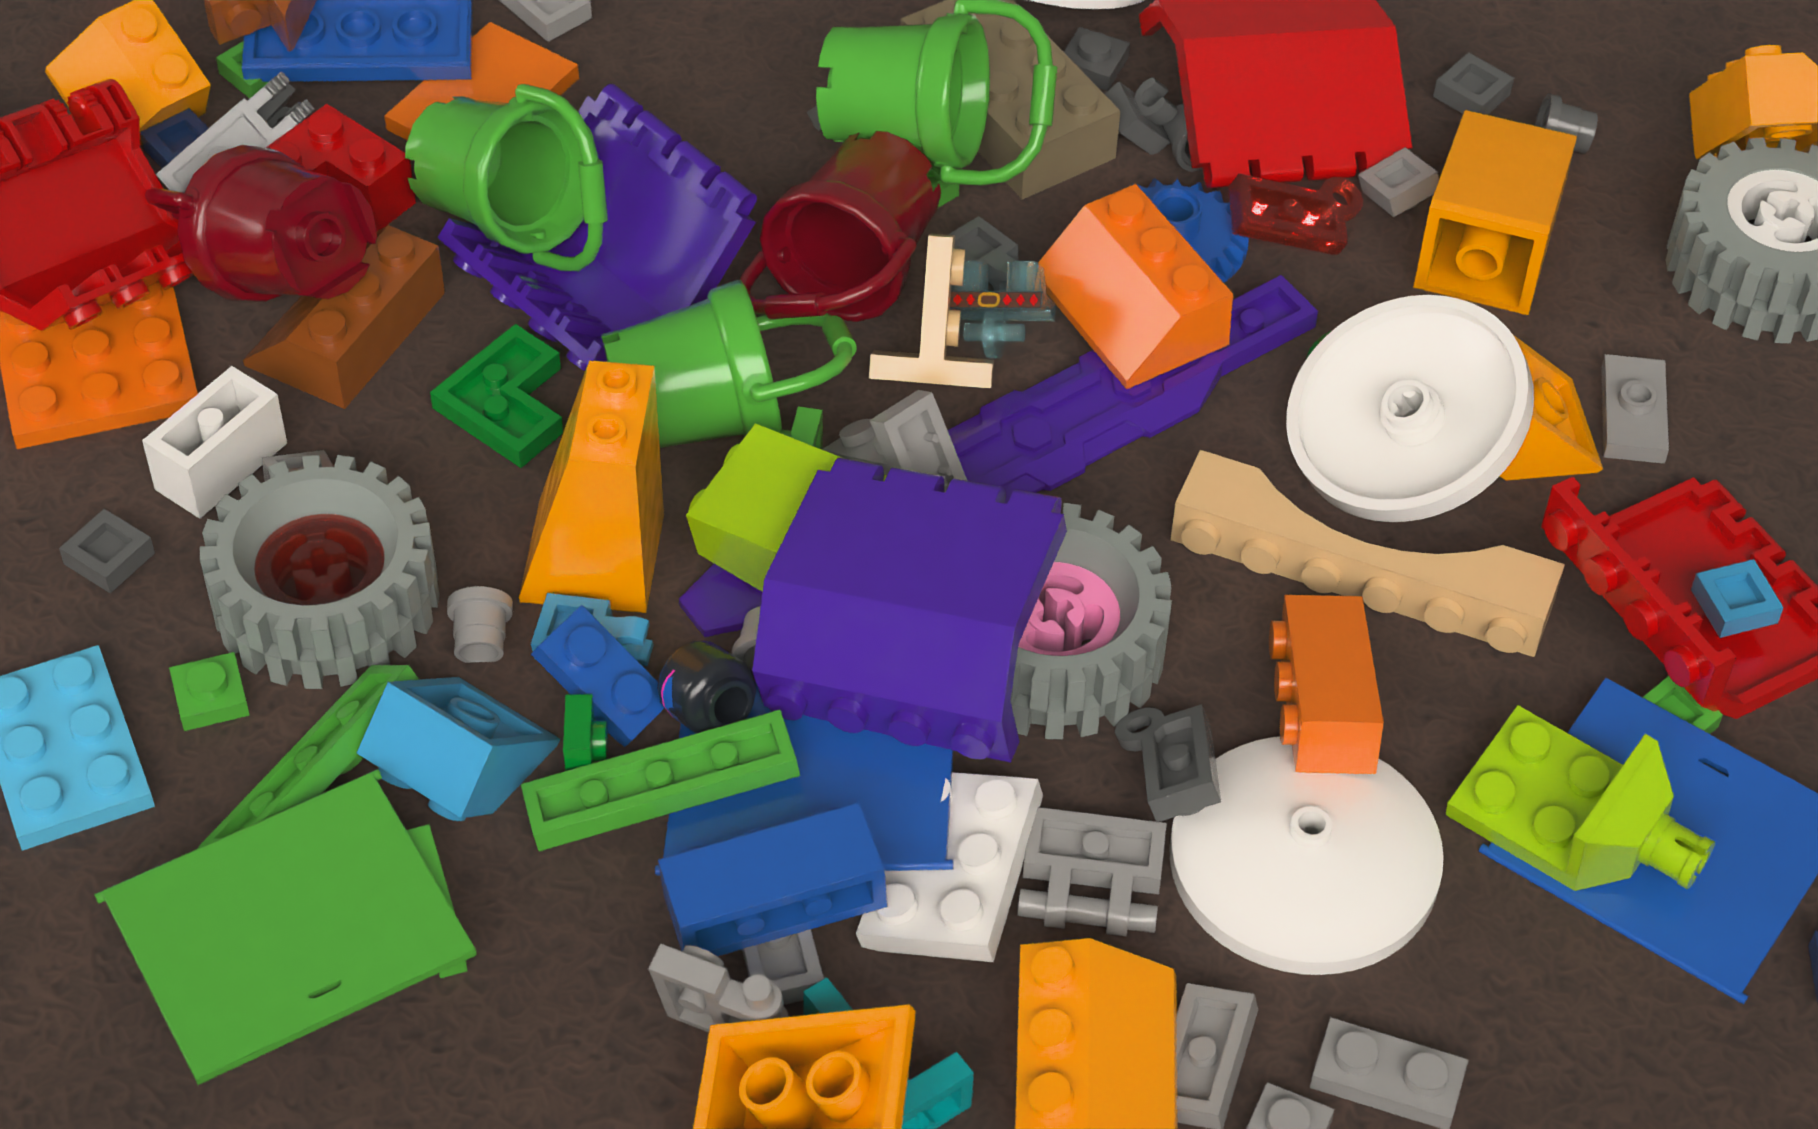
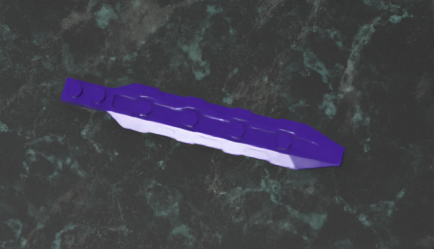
(1064, 425)

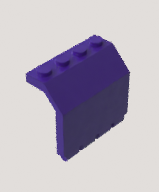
(662, 248)
(905, 606)

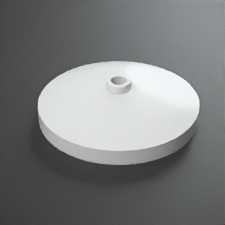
(1410, 408)
(1308, 863)

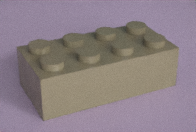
(1083, 116)

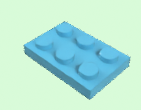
(66, 750)

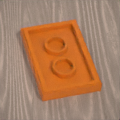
(498, 66)

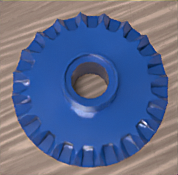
(1203, 223)

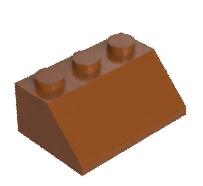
(344, 340)

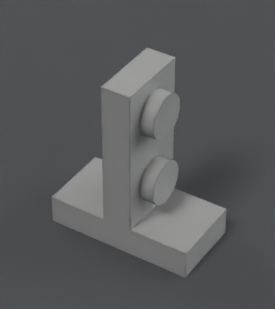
(903, 437)

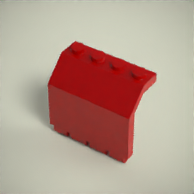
(1286, 85)
(1646, 569)

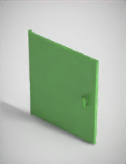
(286, 926)

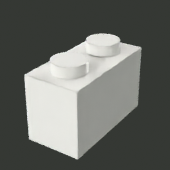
(215, 441)

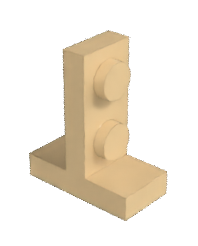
(938, 329)

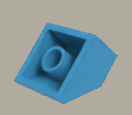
(453, 745)

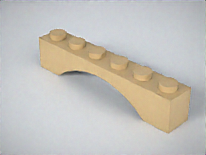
(1483, 593)

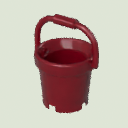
(269, 227)
(847, 232)

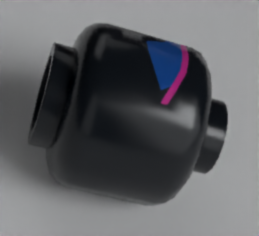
(706, 686)

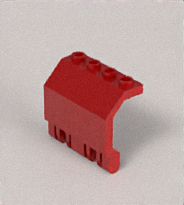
(79, 211)

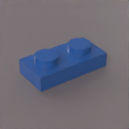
(595, 663)

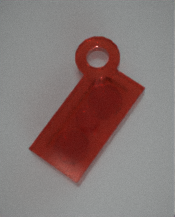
(1294, 213)

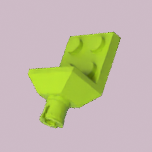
(1576, 807)

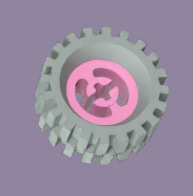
(1100, 593)

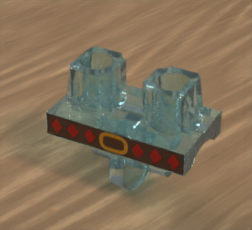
(1022, 301)

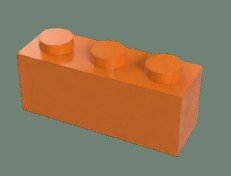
(1327, 684)

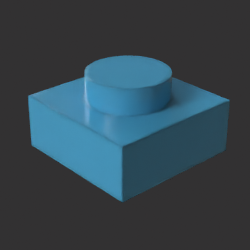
(1737, 598)

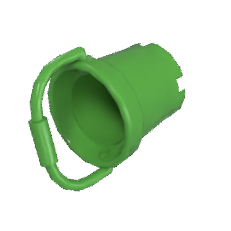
(930, 87)
(514, 171)
(715, 366)

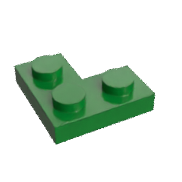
(494, 400)

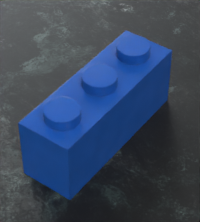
(774, 881)

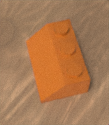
(1136, 288)

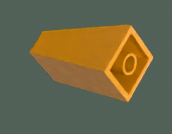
(1494, 212)
(602, 495)

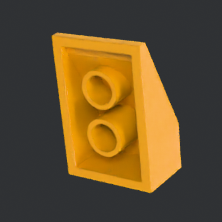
(808, 1071)

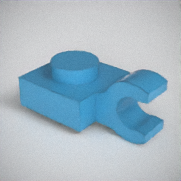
(627, 630)

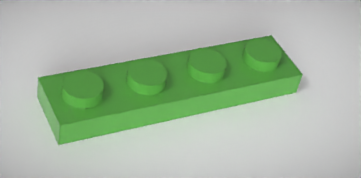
(319, 755)
(659, 780)

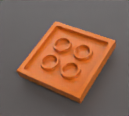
(99, 376)

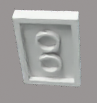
(963, 908)

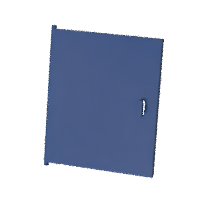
(892, 781)
(1759, 861)

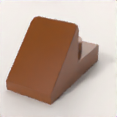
(242, 17)

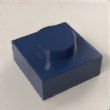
(172, 136)

